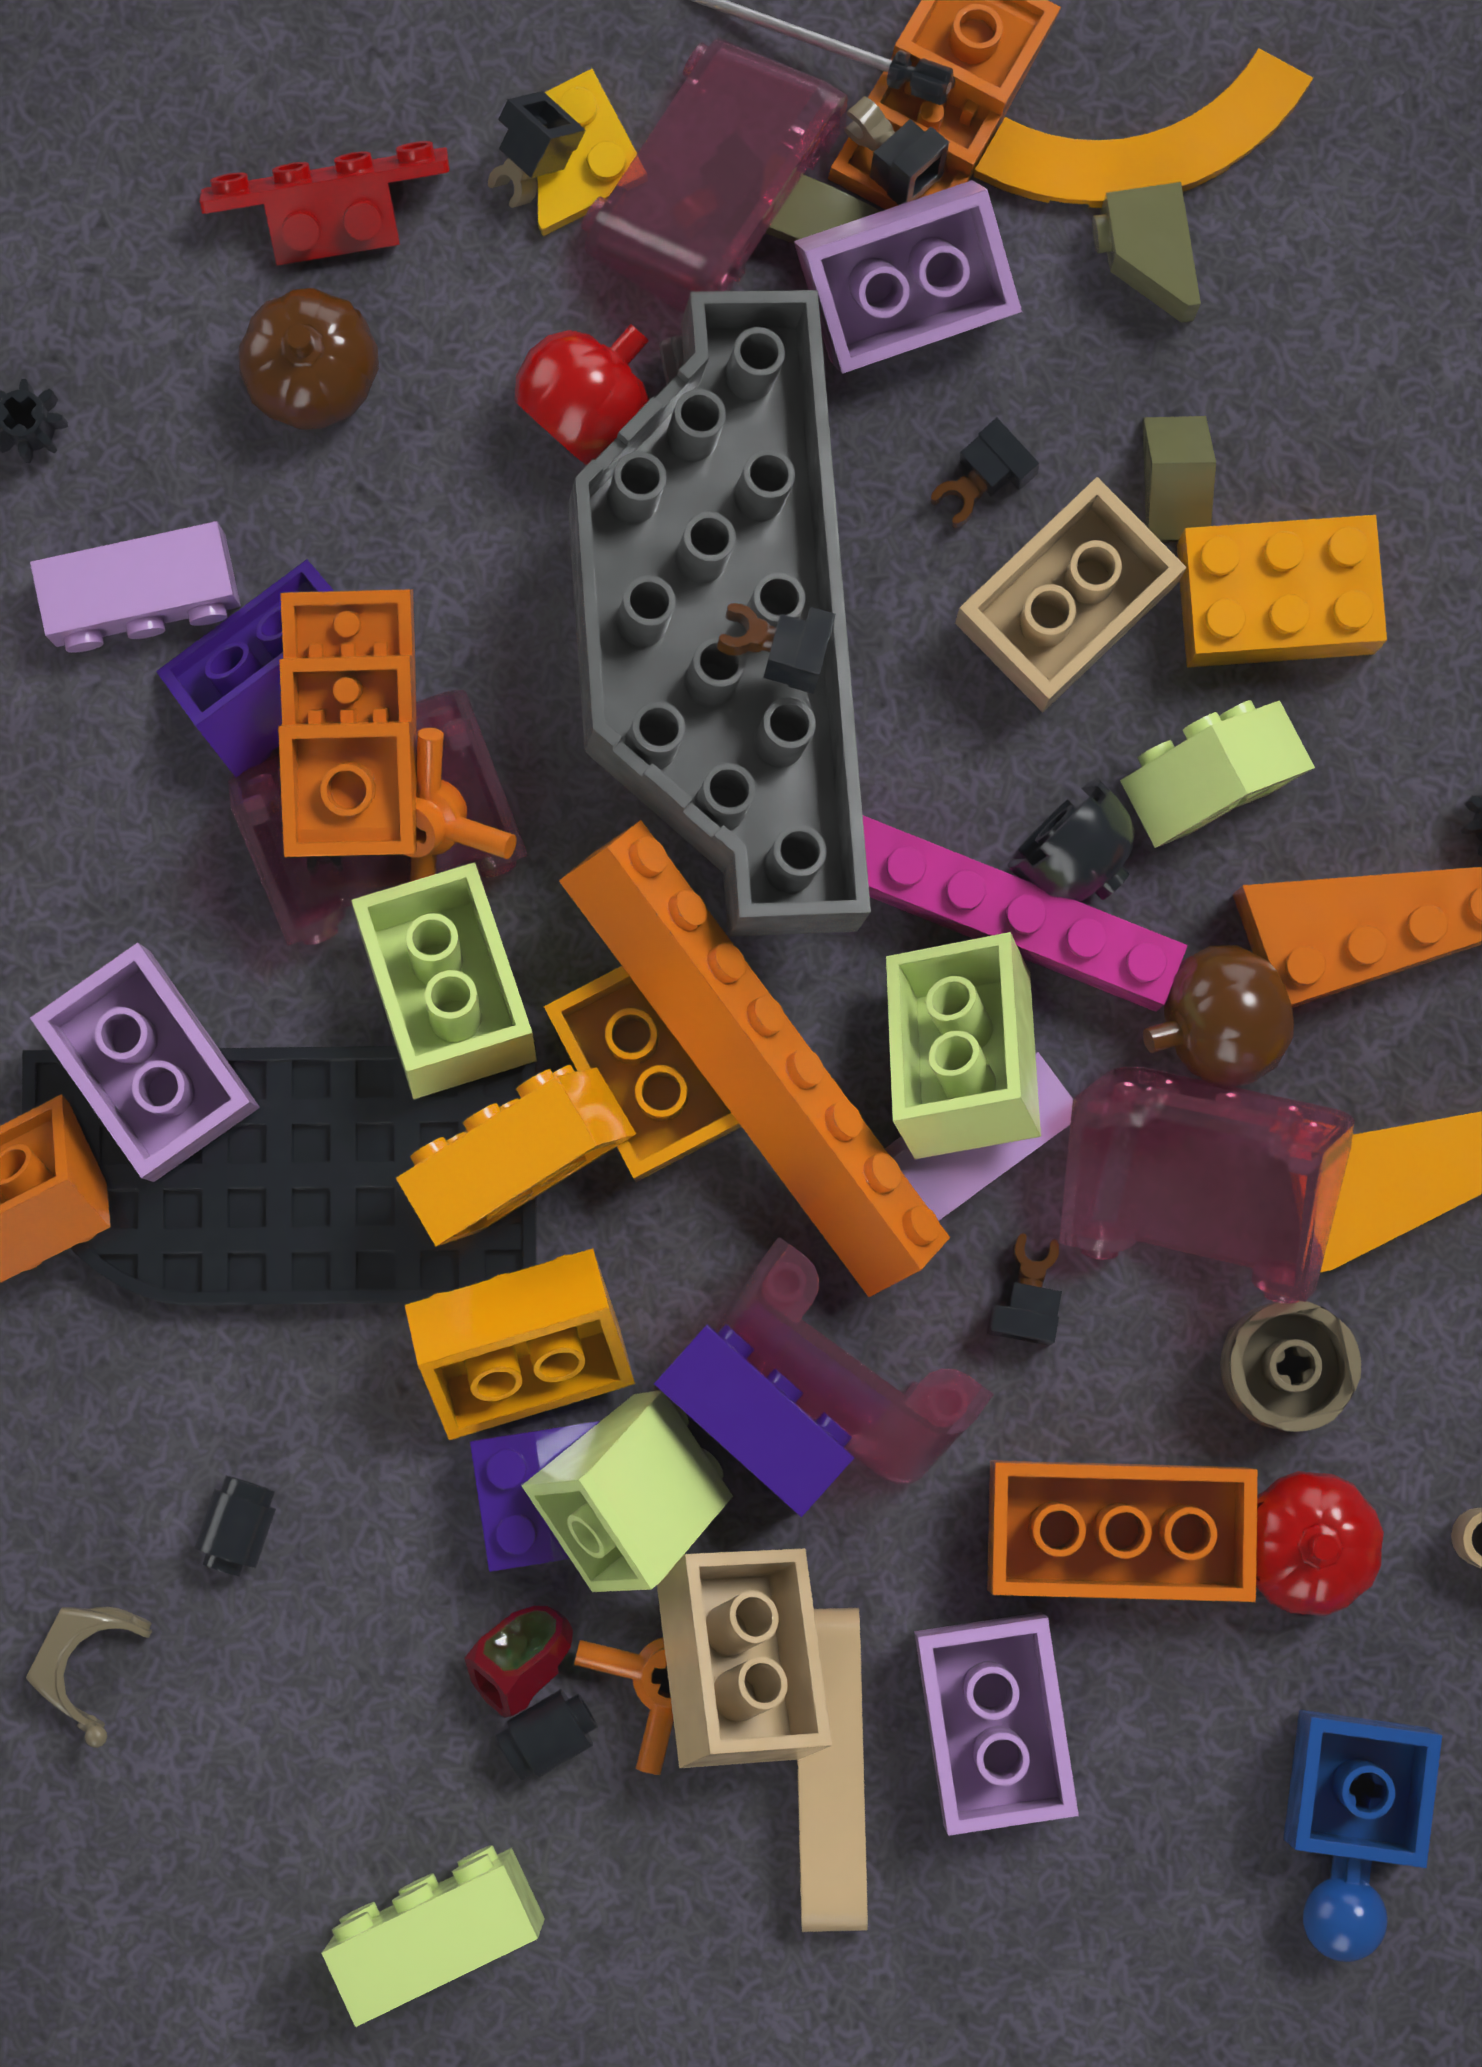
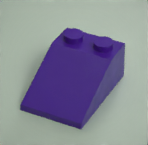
(510, 1521)

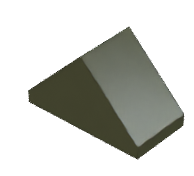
(1177, 475)

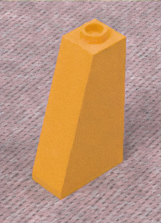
(1402, 1181)

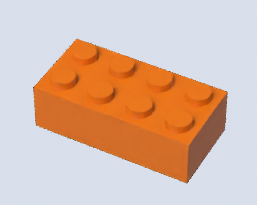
(1122, 1531)

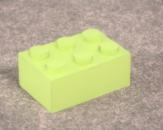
(444, 980)
(962, 1046)
(432, 1933)

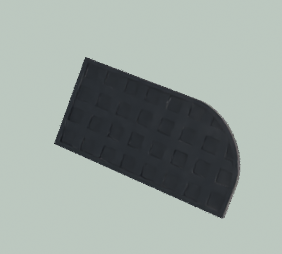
(299, 1191)

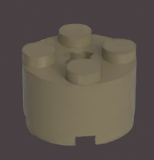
(1319, 1388)

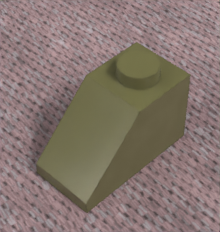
(1150, 246)

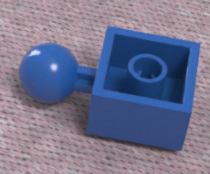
(1389, 1825)

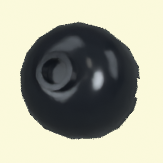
(1079, 847)

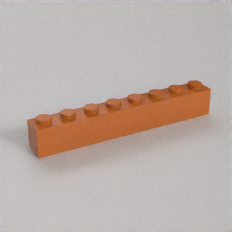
(755, 1059)

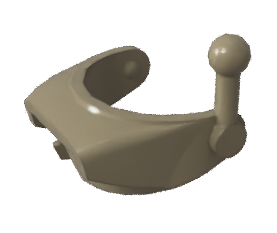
(67, 1631)

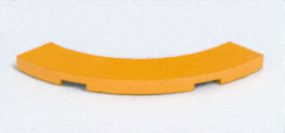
(1187, 152)

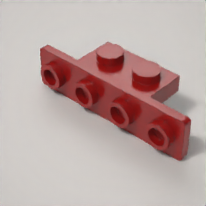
(328, 207)

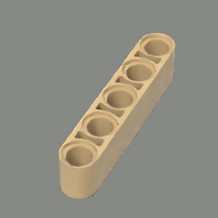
(833, 1789)

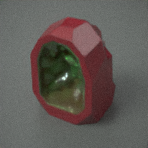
(519, 1657)

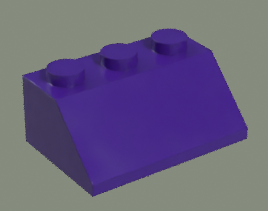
(233, 675)
(757, 1417)

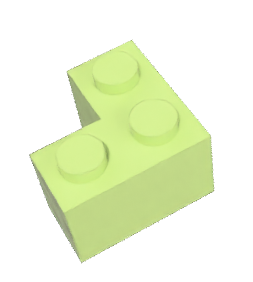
(1215, 770)

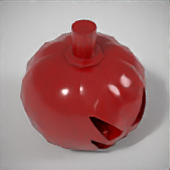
(582, 389)
(1316, 1543)

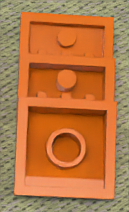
(990, 54)
(348, 723)

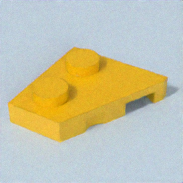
(595, 164)

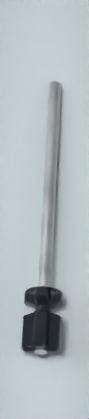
(927, 79)

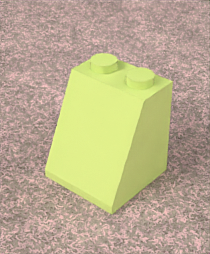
(630, 1494)

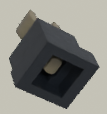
(536, 144)
(902, 160)

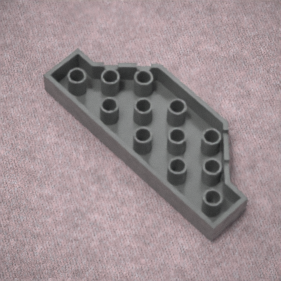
(707, 505)

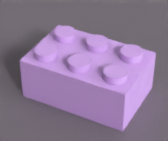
(909, 276)
(144, 1062)
(996, 1723)

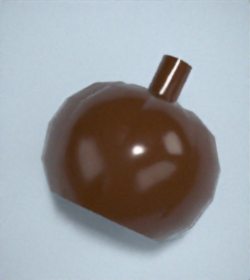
(308, 359)
(1226, 1016)

